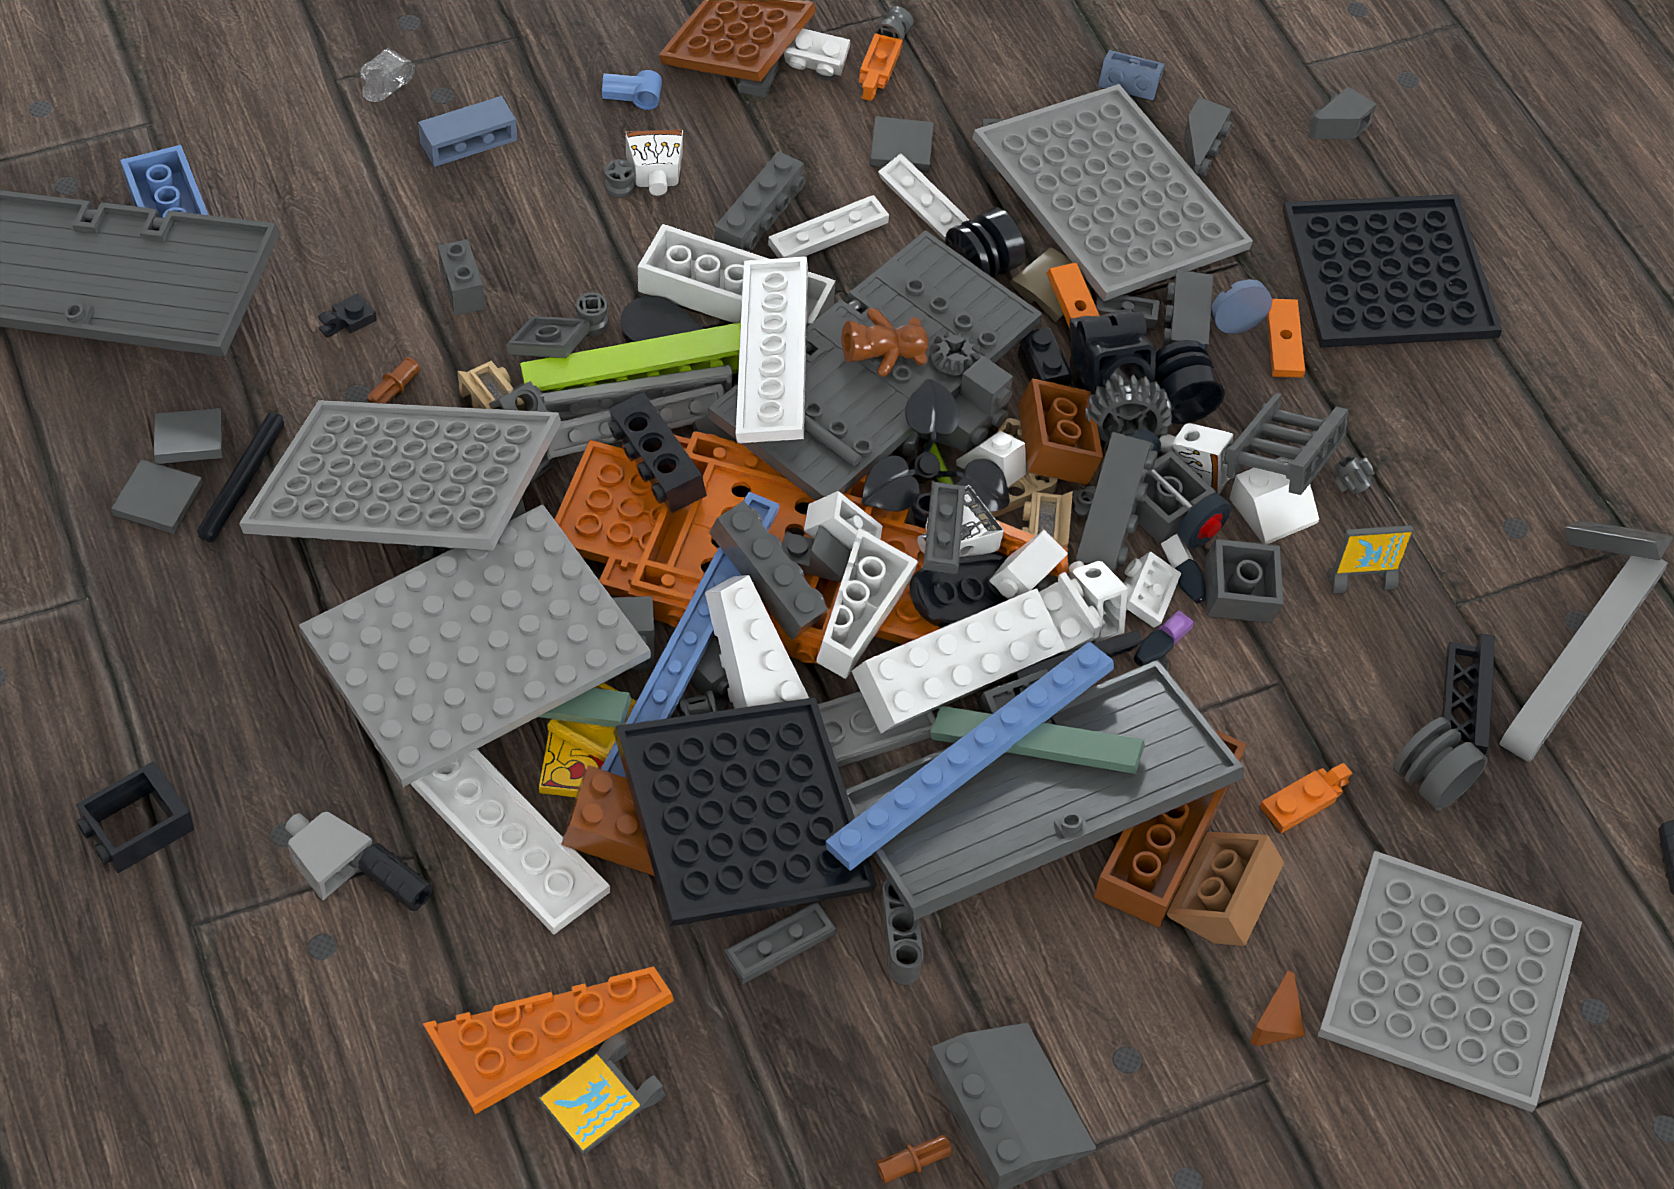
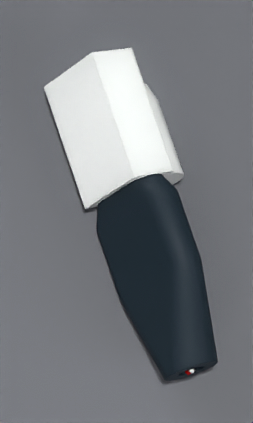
(1191, 577)

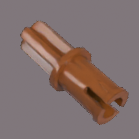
(394, 382)
(913, 1158)

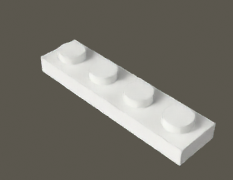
(921, 195)
(829, 229)

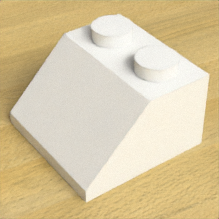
(1269, 507)

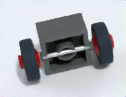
(1178, 500)

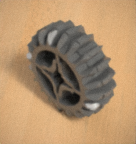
(1128, 405)

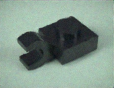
(348, 314)

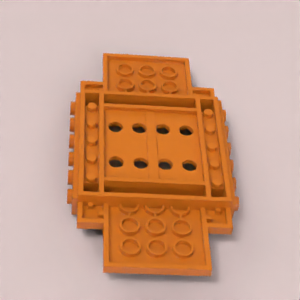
(660, 553)

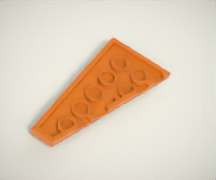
(532, 1036)

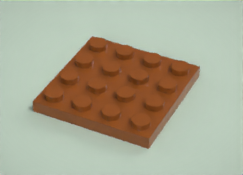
(737, 36)

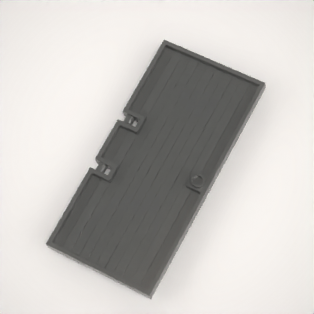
(125, 277)
(850, 397)
(1041, 809)

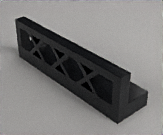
(1480, 686)

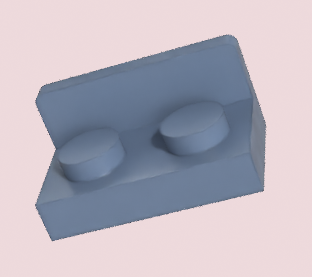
(1134, 74)

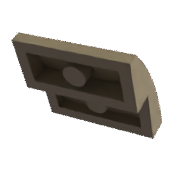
(1035, 286)

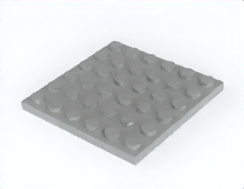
(1452, 981)

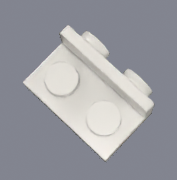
(818, 52)
(1150, 587)
(1070, 613)

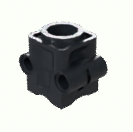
(1110, 348)

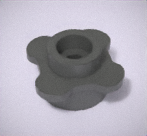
(1079, 506)

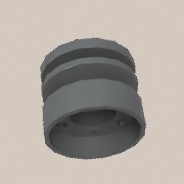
(1438, 761)

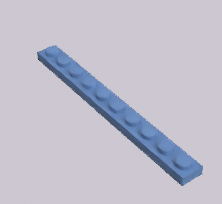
(686, 643)
(968, 756)

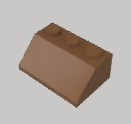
(1227, 886)

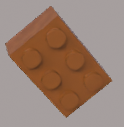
(1057, 432)
(606, 821)

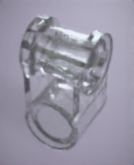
(385, 74)

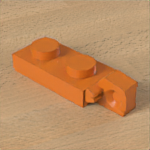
(878, 64)
(1305, 797)

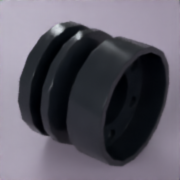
(989, 242)
(1188, 380)

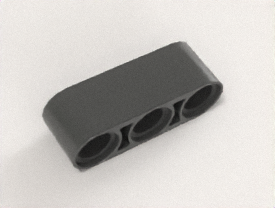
(900, 944)

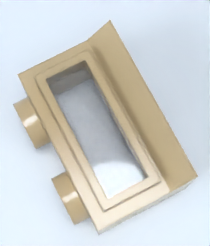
(485, 385)
(1050, 514)

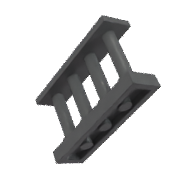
(1307, 460)

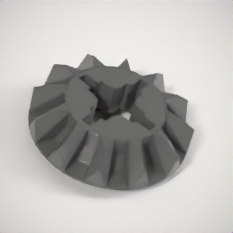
(956, 363)

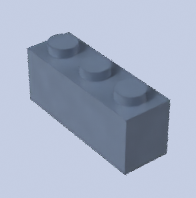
(467, 131)

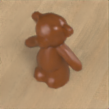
(883, 340)

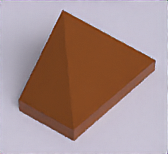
(1282, 1016)

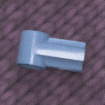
(641, 89)

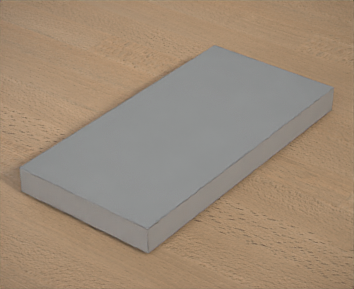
(856, 735)

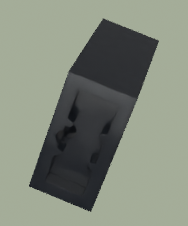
(123, 793)

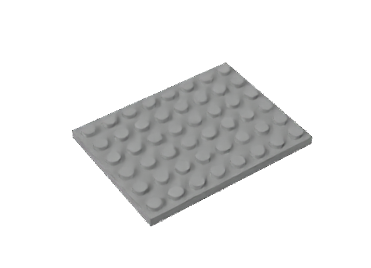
(1111, 191)
(403, 474)
(473, 645)

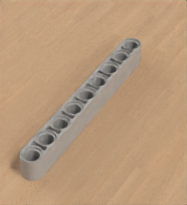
(1581, 657)

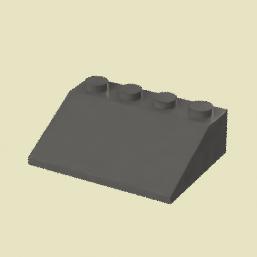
(1009, 1104)

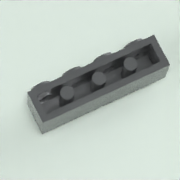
(761, 203)
(1115, 501)
(771, 571)

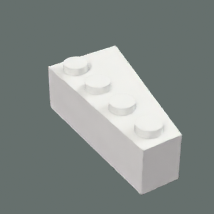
(867, 594)
(750, 646)

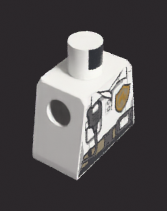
(980, 530)

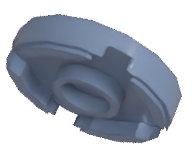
(1241, 306)

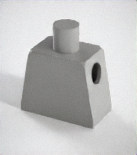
(325, 850)

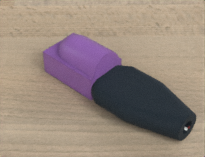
(1161, 641)

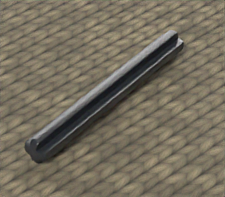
(240, 477)

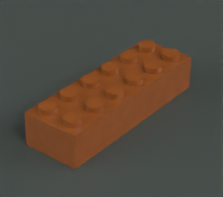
(1157, 854)

